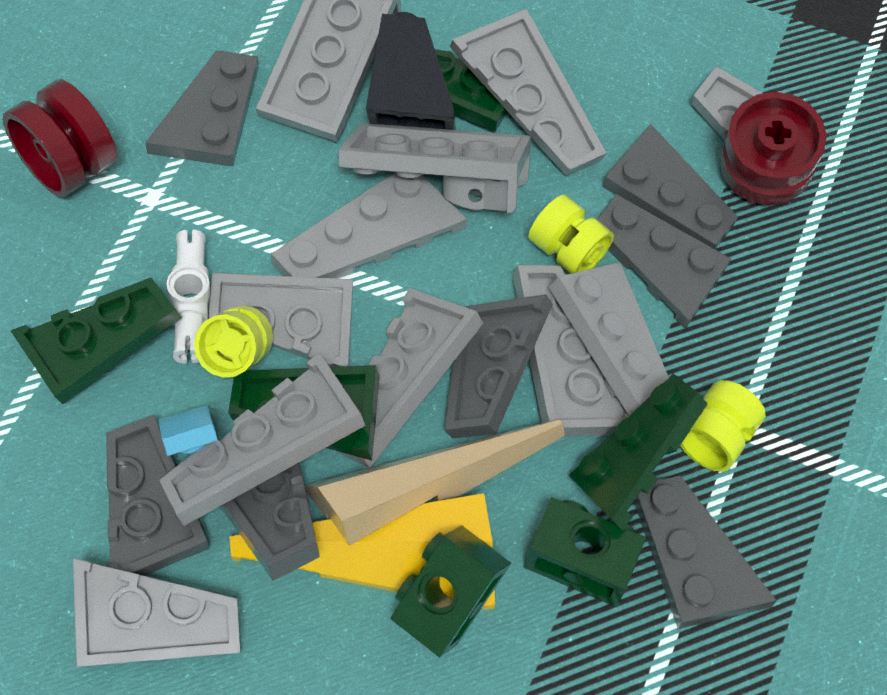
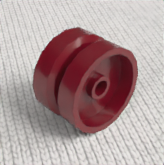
(60, 137)
(772, 148)

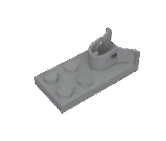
(324, 64)
(468, 160)

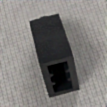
(407, 77)

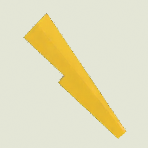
(394, 550)

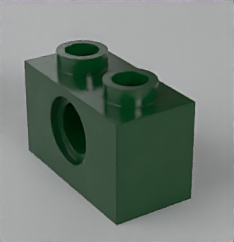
(474, 574)
(596, 575)

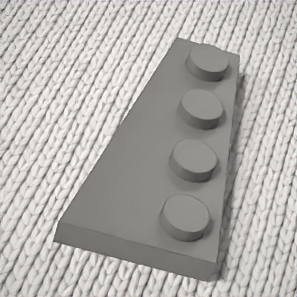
(529, 84)
(370, 228)
(613, 330)
(414, 360)
(563, 370)
(281, 433)

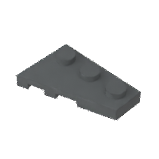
(493, 364)
(141, 521)
(276, 522)
(695, 558)

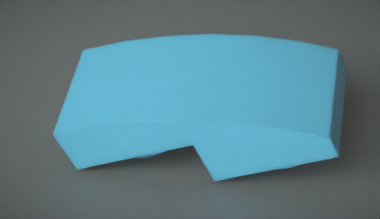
(187, 430)

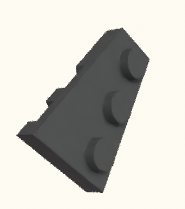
(210, 113)
(670, 189)
(666, 258)

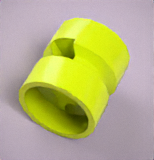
(566, 232)
(233, 341)
(724, 426)

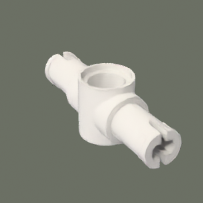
(189, 277)

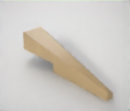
(378, 495)

